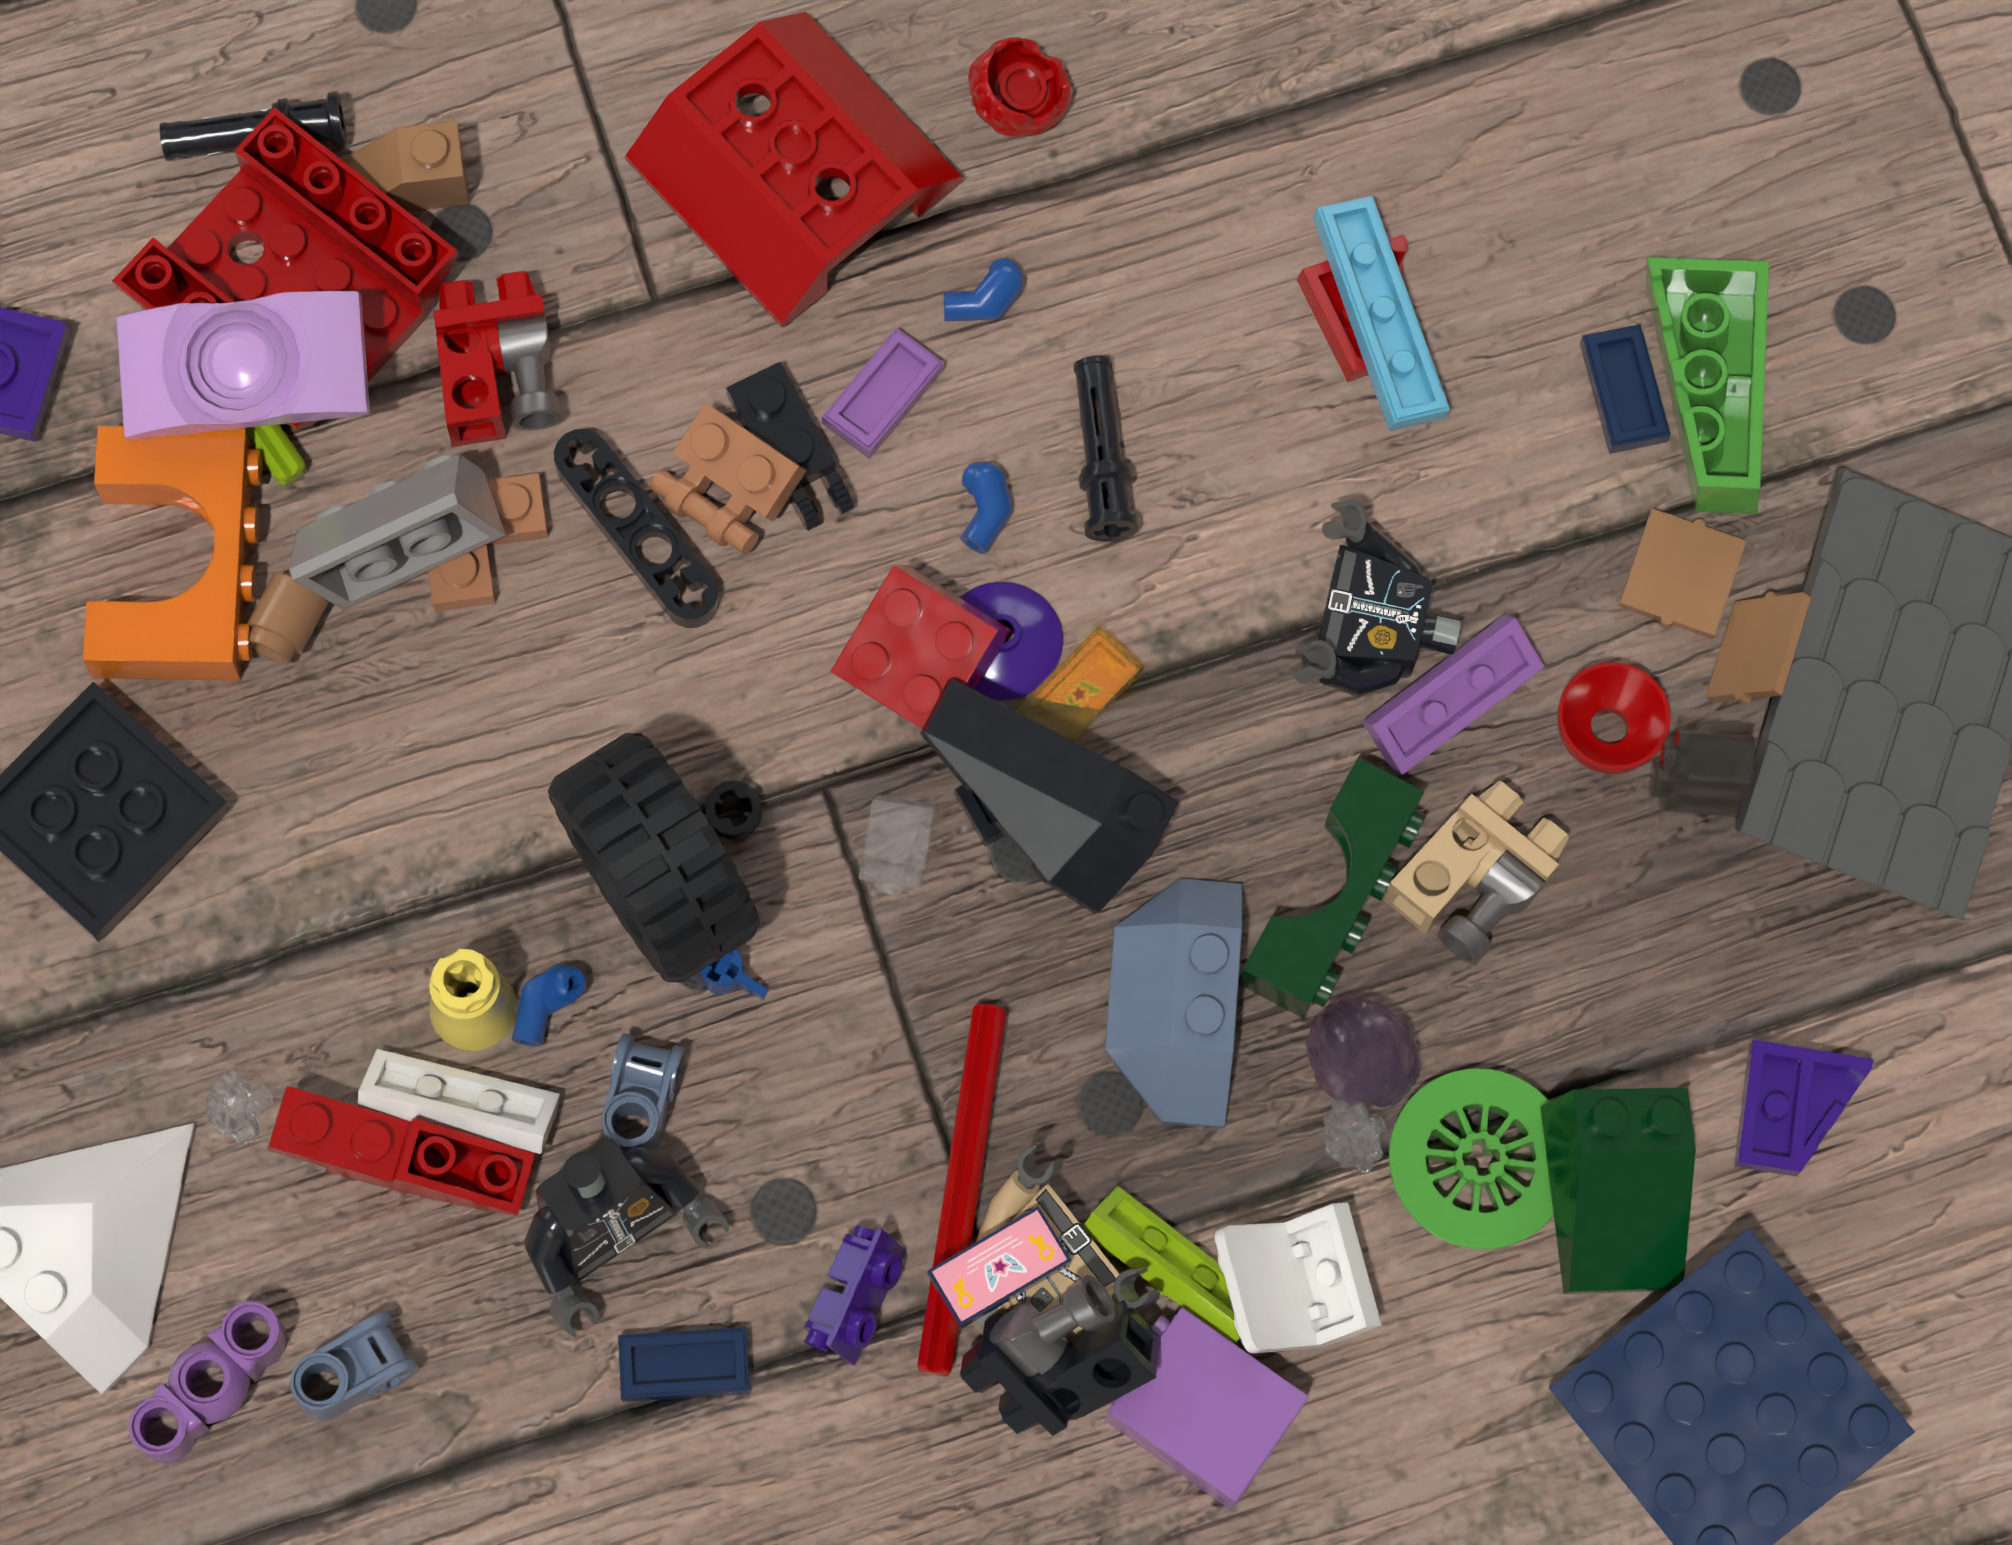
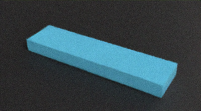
(1381, 313)

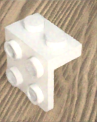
(1297, 1281)

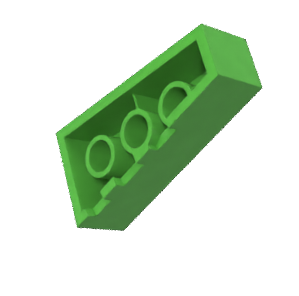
(1713, 357)

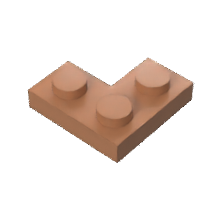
(468, 578)

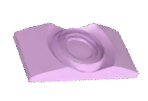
(242, 363)

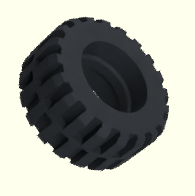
(654, 857)

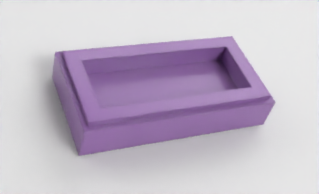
(882, 393)

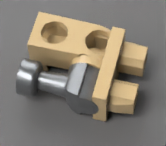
(1490, 856)

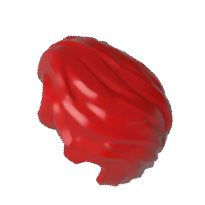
(1019, 88)

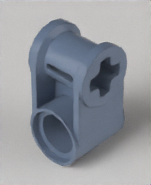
(642, 1086)
(355, 1366)

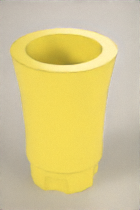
(481, 1016)

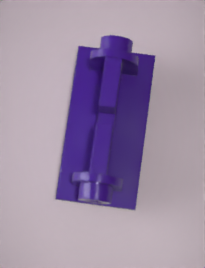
(847, 1321)

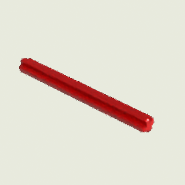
(963, 1177)

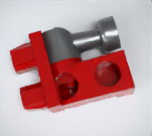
(488, 341)

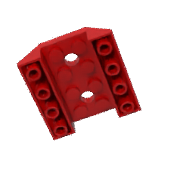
(753, 179)
(318, 233)

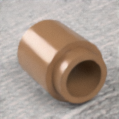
(284, 619)

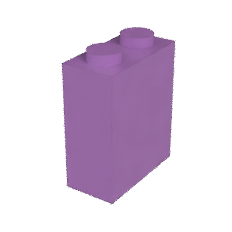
(1208, 1409)

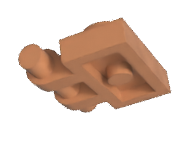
(737, 462)

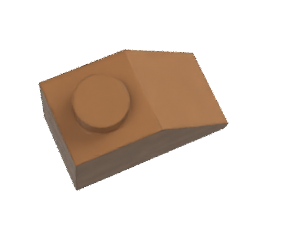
(416, 166)

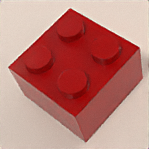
(915, 642)

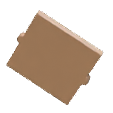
(1682, 573)
(1758, 647)

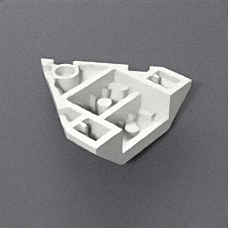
(92, 1246)

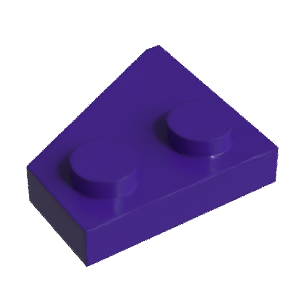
(1792, 1103)

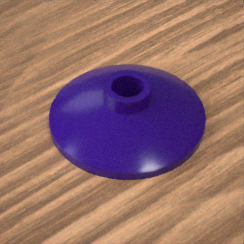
(1036, 642)

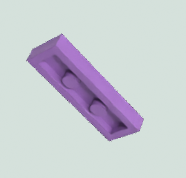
(1453, 694)

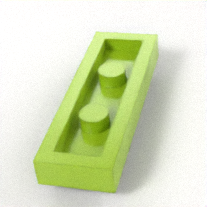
(1173, 1262)

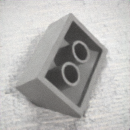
(396, 532)

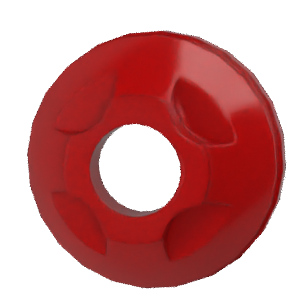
(1621, 691)

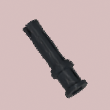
(224, 133)
(1101, 477)

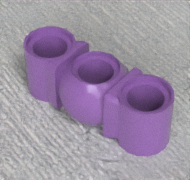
(194, 1411)

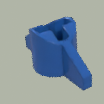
(727, 975)

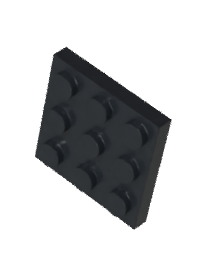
(100, 811)

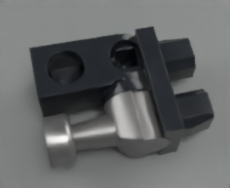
(1058, 1379)

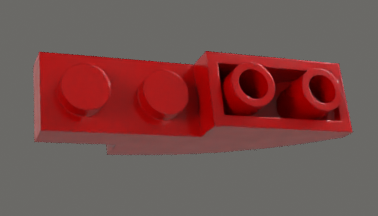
(401, 1153)

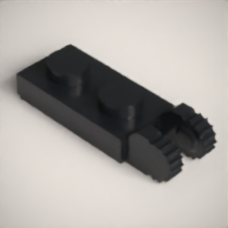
(777, 415)

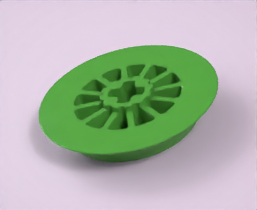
(1408, 1152)

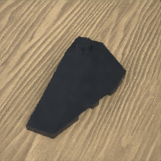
(1063, 804)

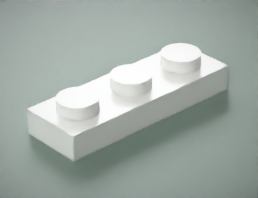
(459, 1100)

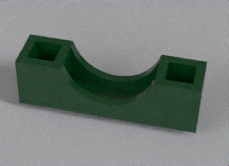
(1297, 953)

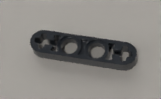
(640, 525)

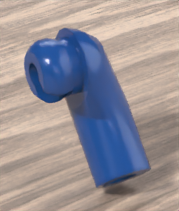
(991, 296)
(993, 503)
(543, 997)

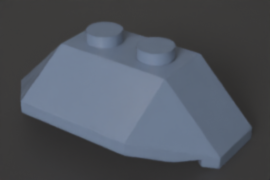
(1178, 1000)

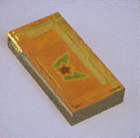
(1082, 686)

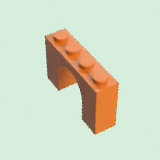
(204, 627)

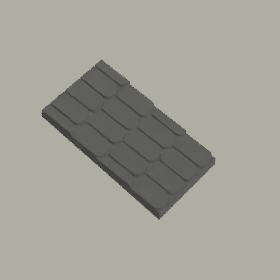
(1893, 700)

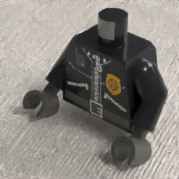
(1372, 612)
(602, 1208)

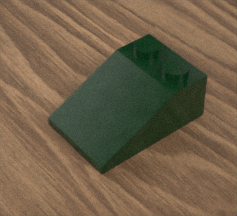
(1620, 1187)

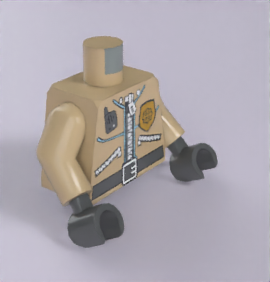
(1020, 1196)

